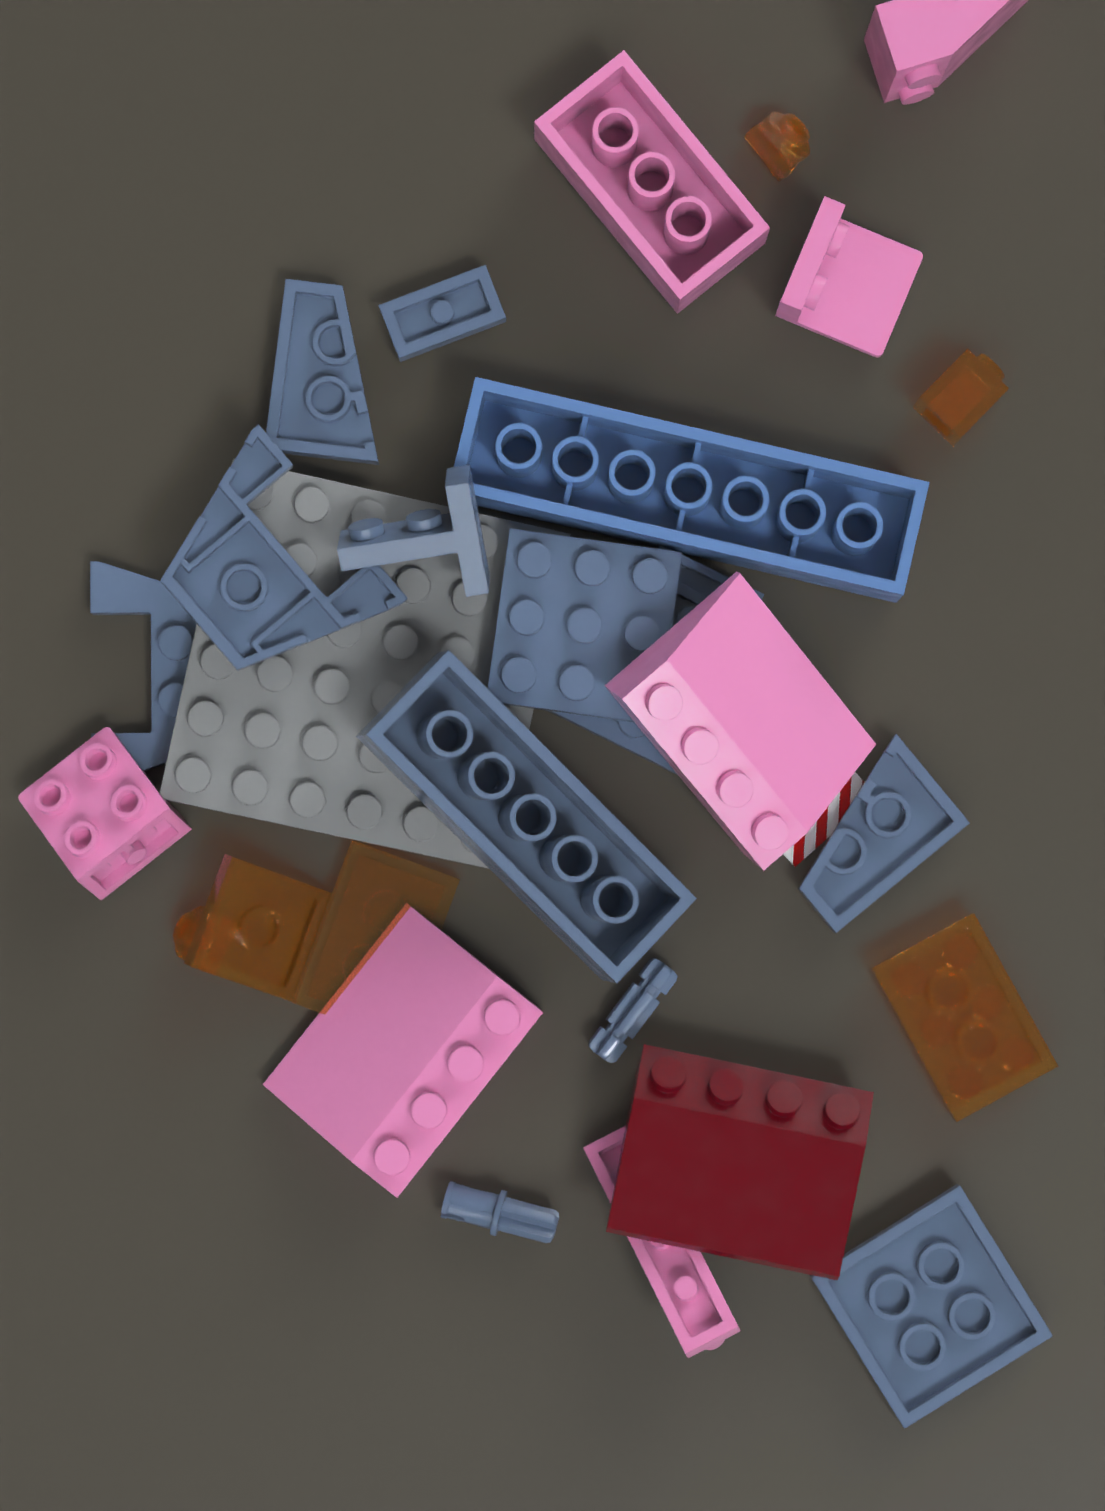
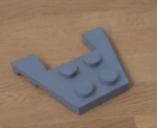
(248, 586)
(172, 634)

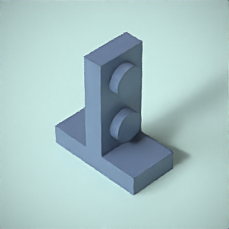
(425, 535)

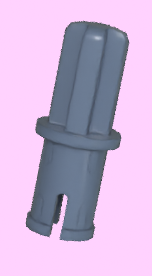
(499, 1213)

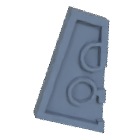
(317, 379)
(881, 838)

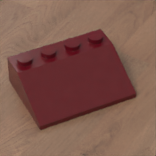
(740, 1162)

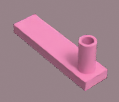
(675, 1273)

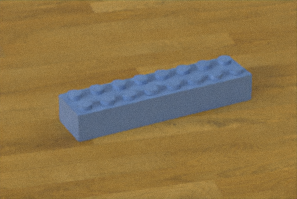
(691, 490)

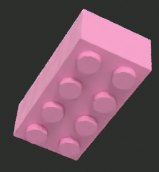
(650, 181)

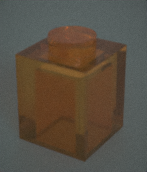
(962, 395)

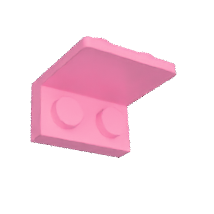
(849, 282)
(102, 814)

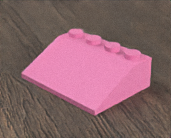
(744, 720)
(403, 1051)

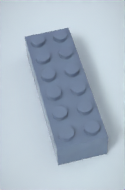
(526, 817)

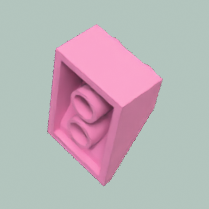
(924, 41)

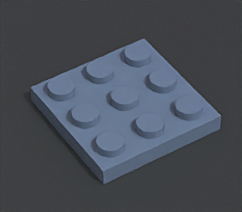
(576, 619)
(932, 1306)

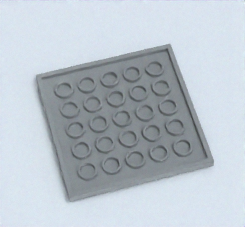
(285, 730)

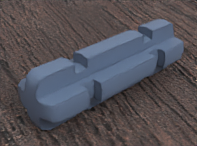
(632, 1010)

